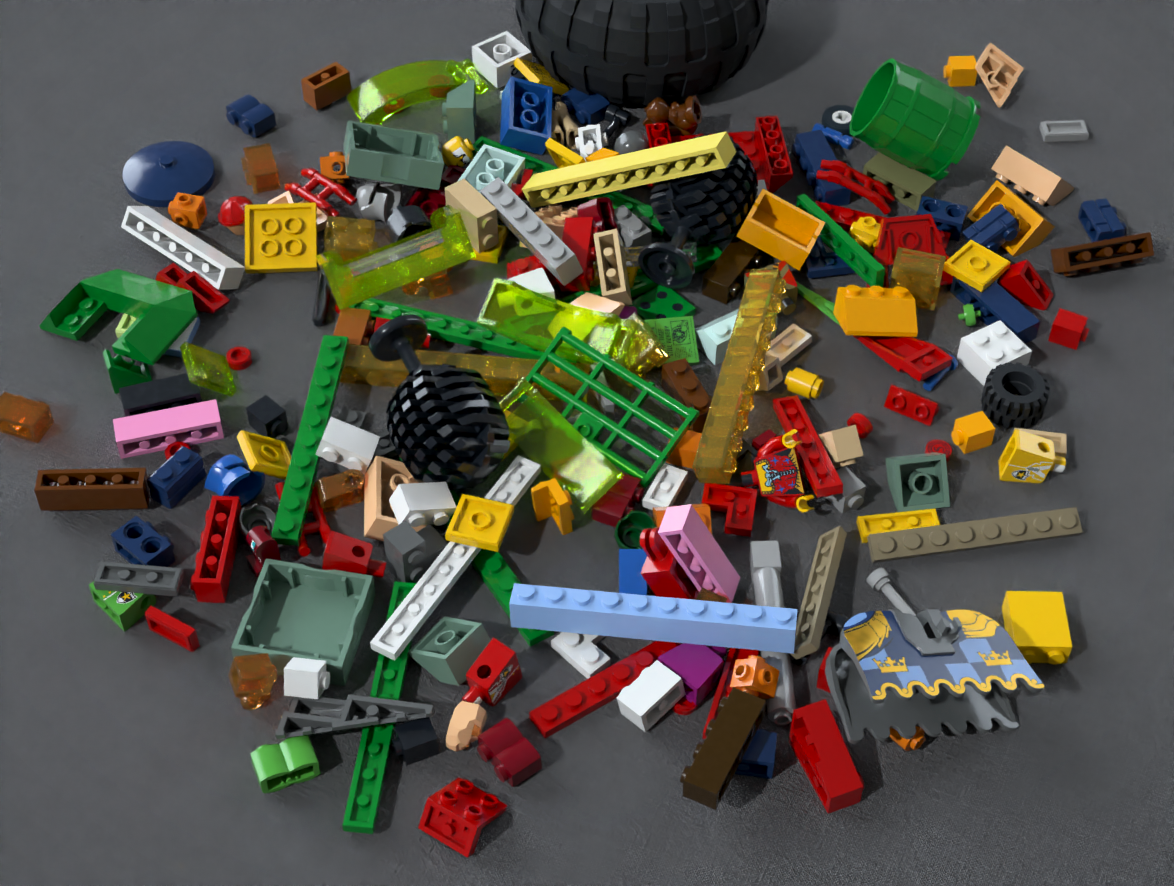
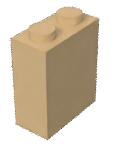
(477, 214)

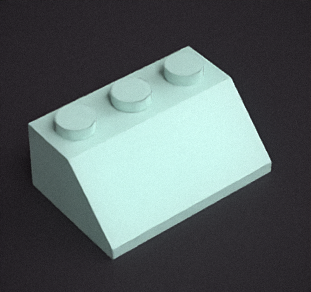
(491, 164)
(715, 336)

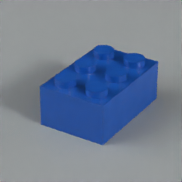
(526, 115)

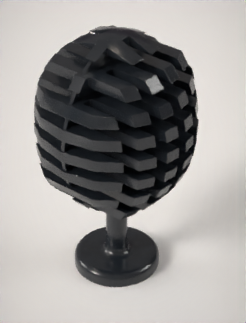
(698, 210)
(440, 415)

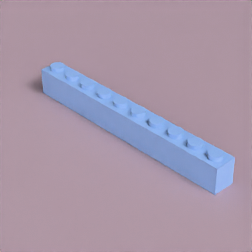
(653, 618)

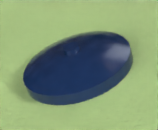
(166, 168)

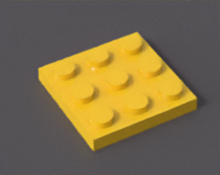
(281, 238)

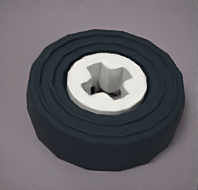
(838, 118)

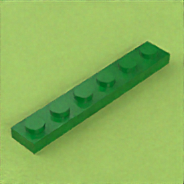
(844, 245)

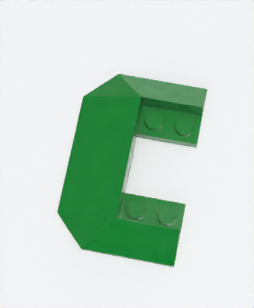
(160, 311)

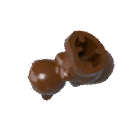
(681, 118)

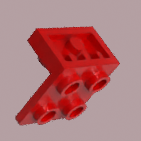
(459, 814)

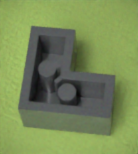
(411, 552)

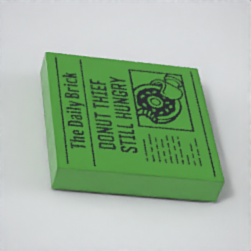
(677, 337)

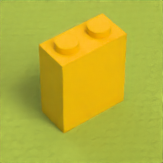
(1038, 625)

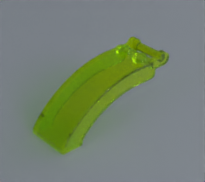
(410, 85)
(538, 318)
(558, 447)

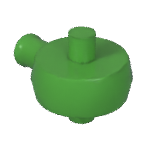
(969, 315)

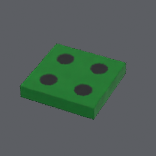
(662, 303)

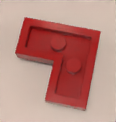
(736, 502)

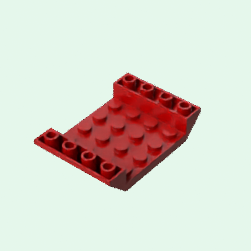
(763, 146)

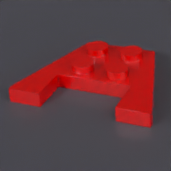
(912, 233)

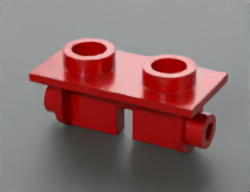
(911, 405)

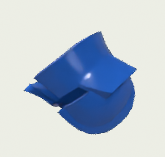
(233, 478)

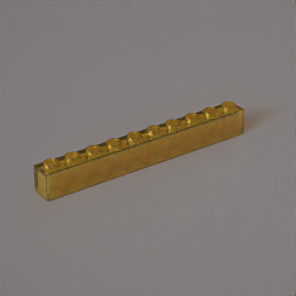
(498, 372)
(739, 377)

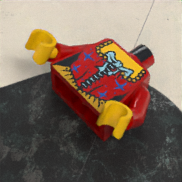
(779, 473)

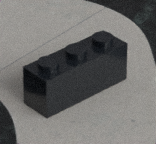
(159, 395)

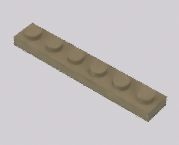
(818, 592)

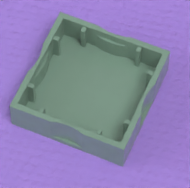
(392, 155)
(306, 616)

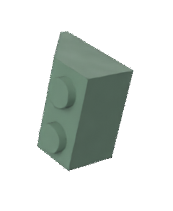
(461, 112)
(918, 481)
(450, 649)

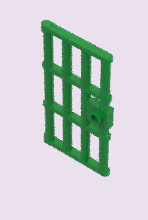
(592, 422)

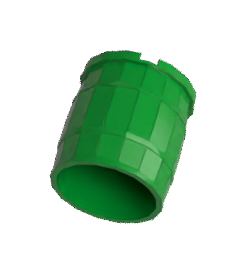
(914, 119)

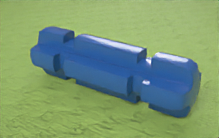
(834, 136)

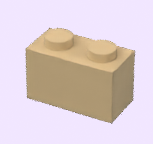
(842, 445)

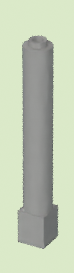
(765, 575)

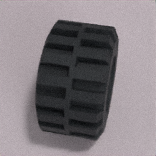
(1015, 395)

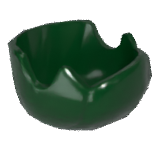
(630, 527)

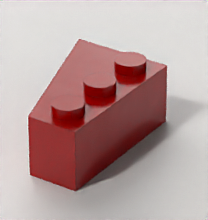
(825, 756)

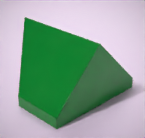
(125, 373)

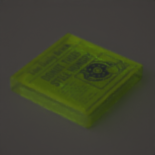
(208, 369)

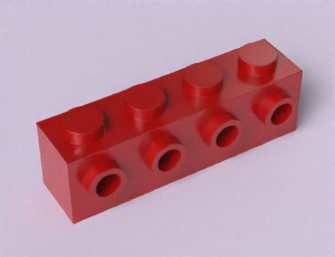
(217, 550)

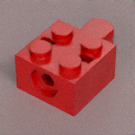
(662, 569)

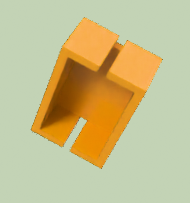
(780, 229)

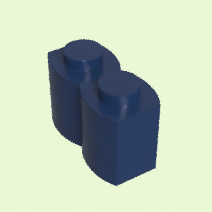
(586, 108)
(250, 115)

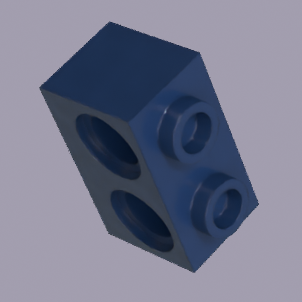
(946, 215)
(142, 545)

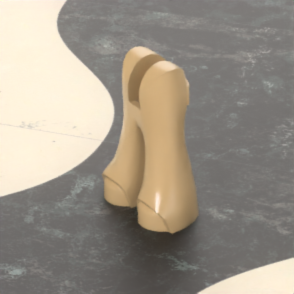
(562, 119)

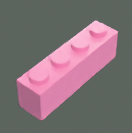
(160, 428)
(698, 551)

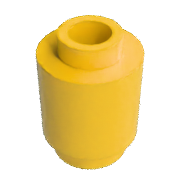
(804, 383)

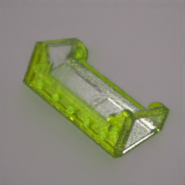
(398, 262)

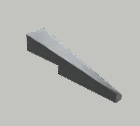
(329, 714)

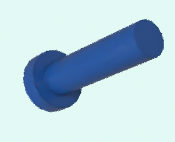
(934, 379)

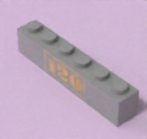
(532, 232)

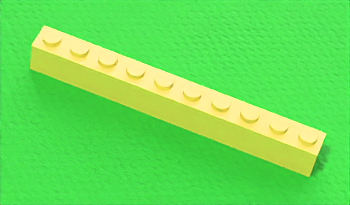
(630, 170)

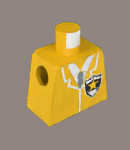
(1028, 458)

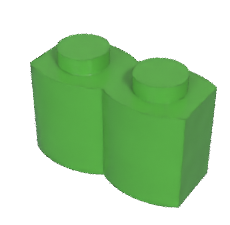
(285, 763)

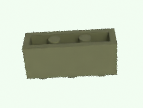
(902, 182)

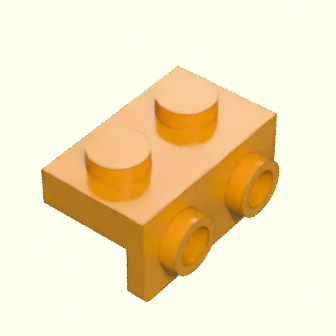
(552, 501)

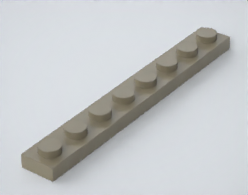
(974, 534)

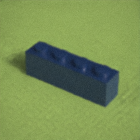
(810, 150)
(998, 305)

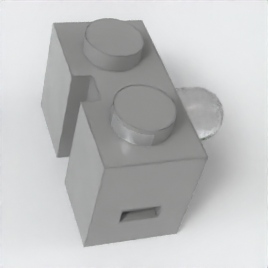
(632, 230)

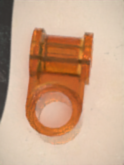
(338, 491)

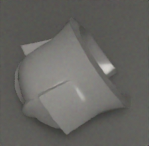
(378, 200)

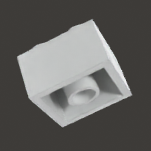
(496, 57)
(991, 347)

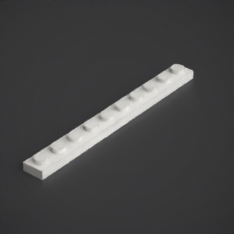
(447, 568)

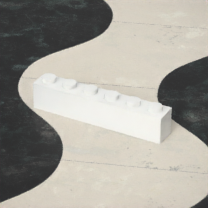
(183, 247)

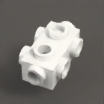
(590, 140)

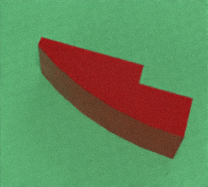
(205, 295)

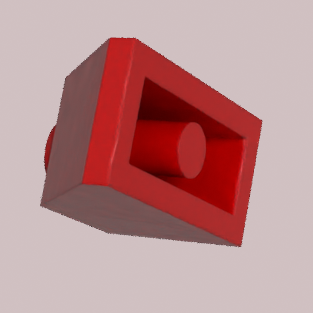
(1026, 285)

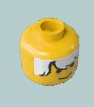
(457, 151)

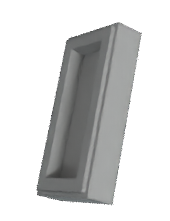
(1064, 130)

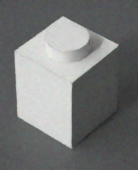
(305, 678)

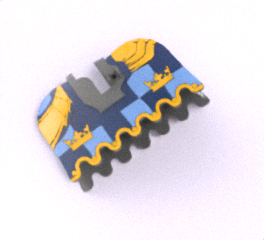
(925, 673)

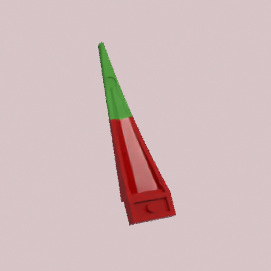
(902, 353)

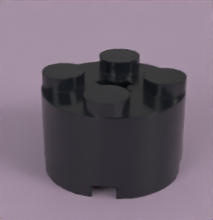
(406, 222)

